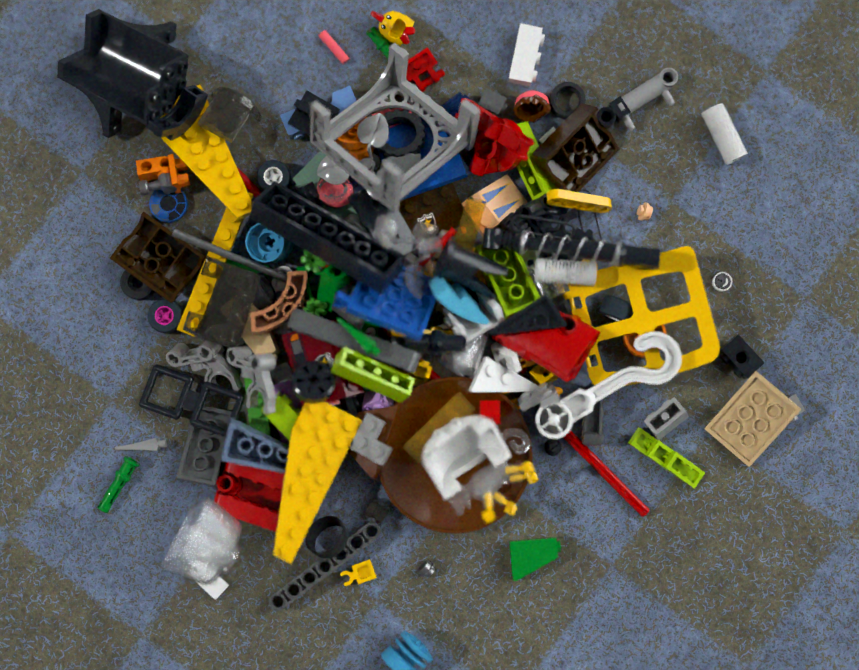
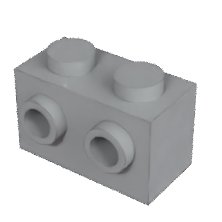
(666, 418)

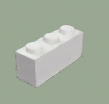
(526, 55)

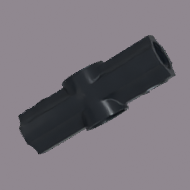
(437, 342)

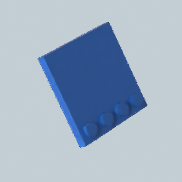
(452, 171)

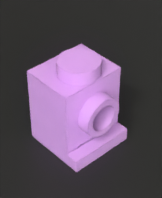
(374, 400)

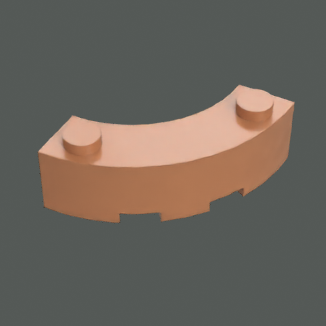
(281, 310)

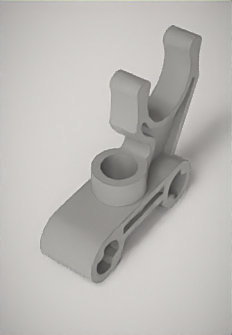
(205, 357)
(258, 369)

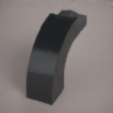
(182, 115)

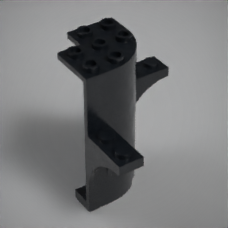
(126, 69)

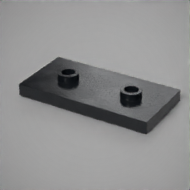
(370, 209)

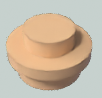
(644, 212)

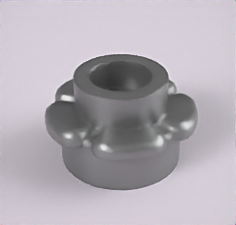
(426, 569)

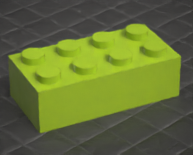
(516, 288)

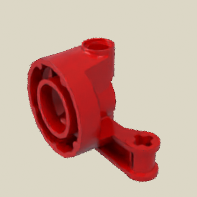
(508, 147)

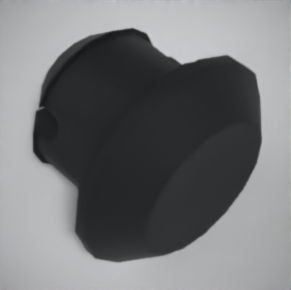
(553, 447)

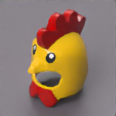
(395, 26)

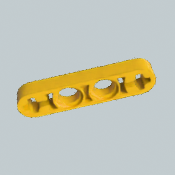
(579, 201)

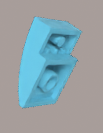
(457, 300)

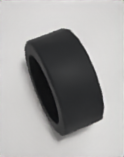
(561, 87)
(265, 293)

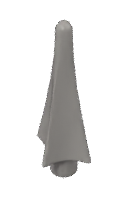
(151, 445)

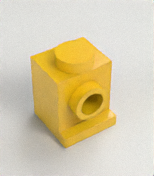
(537, 377)

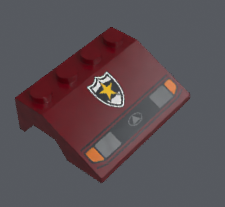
(304, 348)

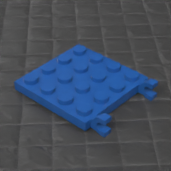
(393, 309)

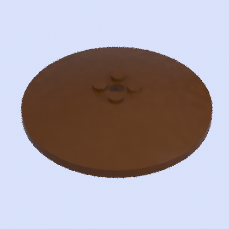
(411, 484)

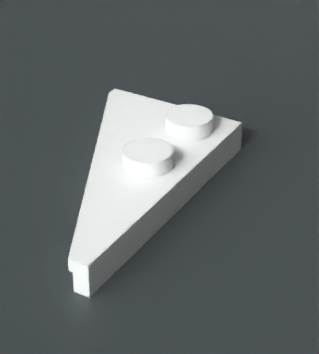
(497, 378)

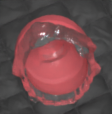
(334, 195)

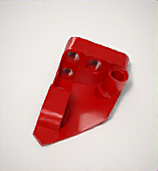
(556, 350)

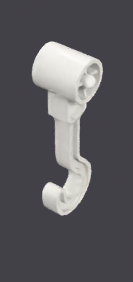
(559, 416)

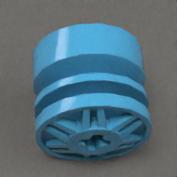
(259, 247)
(408, 654)

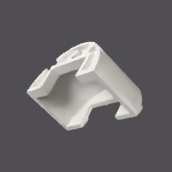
(460, 448)

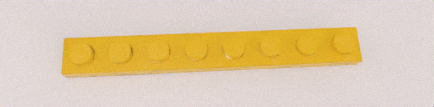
(204, 286)

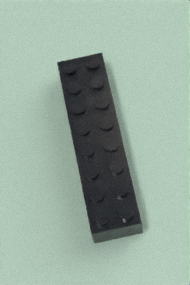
(327, 237)

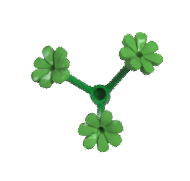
(312, 266)

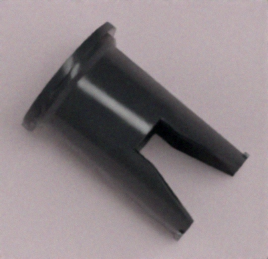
(461, 264)

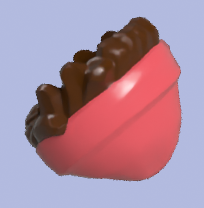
(531, 106)

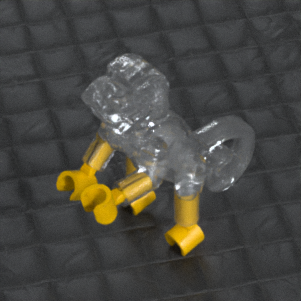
(488, 480)

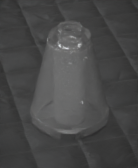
(467, 362)

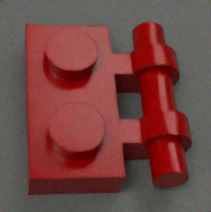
(420, 64)

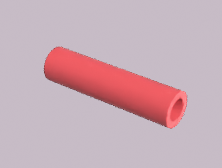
(334, 47)

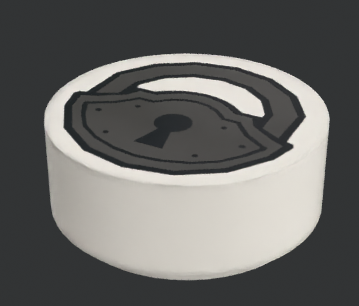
(722, 281)

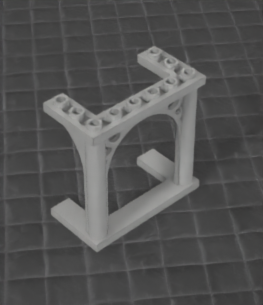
(393, 81)

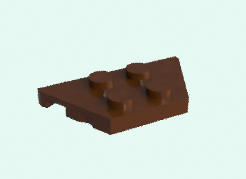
(390, 416)

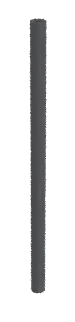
(234, 257)

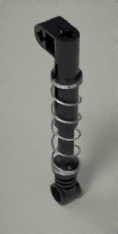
(583, 249)

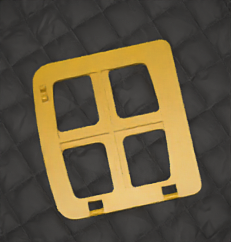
(645, 321)

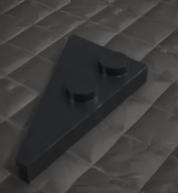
(534, 317)

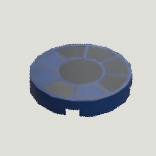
(168, 207)

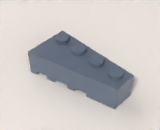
(253, 448)

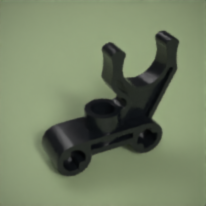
(545, 227)

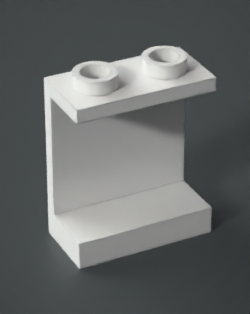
(471, 329)

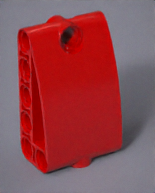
(252, 494)

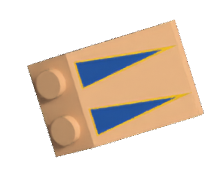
(501, 200)

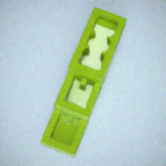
(666, 457)

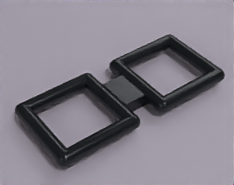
(190, 399)

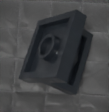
(302, 115)

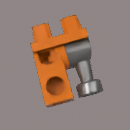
(165, 170)

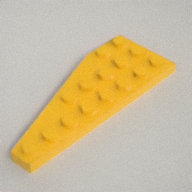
(213, 164)
(314, 456)

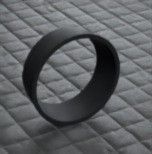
(320, 525)

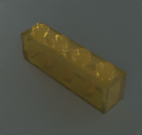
(456, 408)

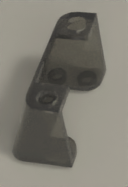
(227, 306)

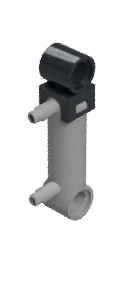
(622, 106)

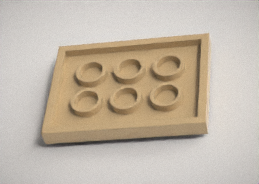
(752, 418)

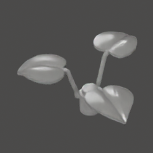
(370, 131)

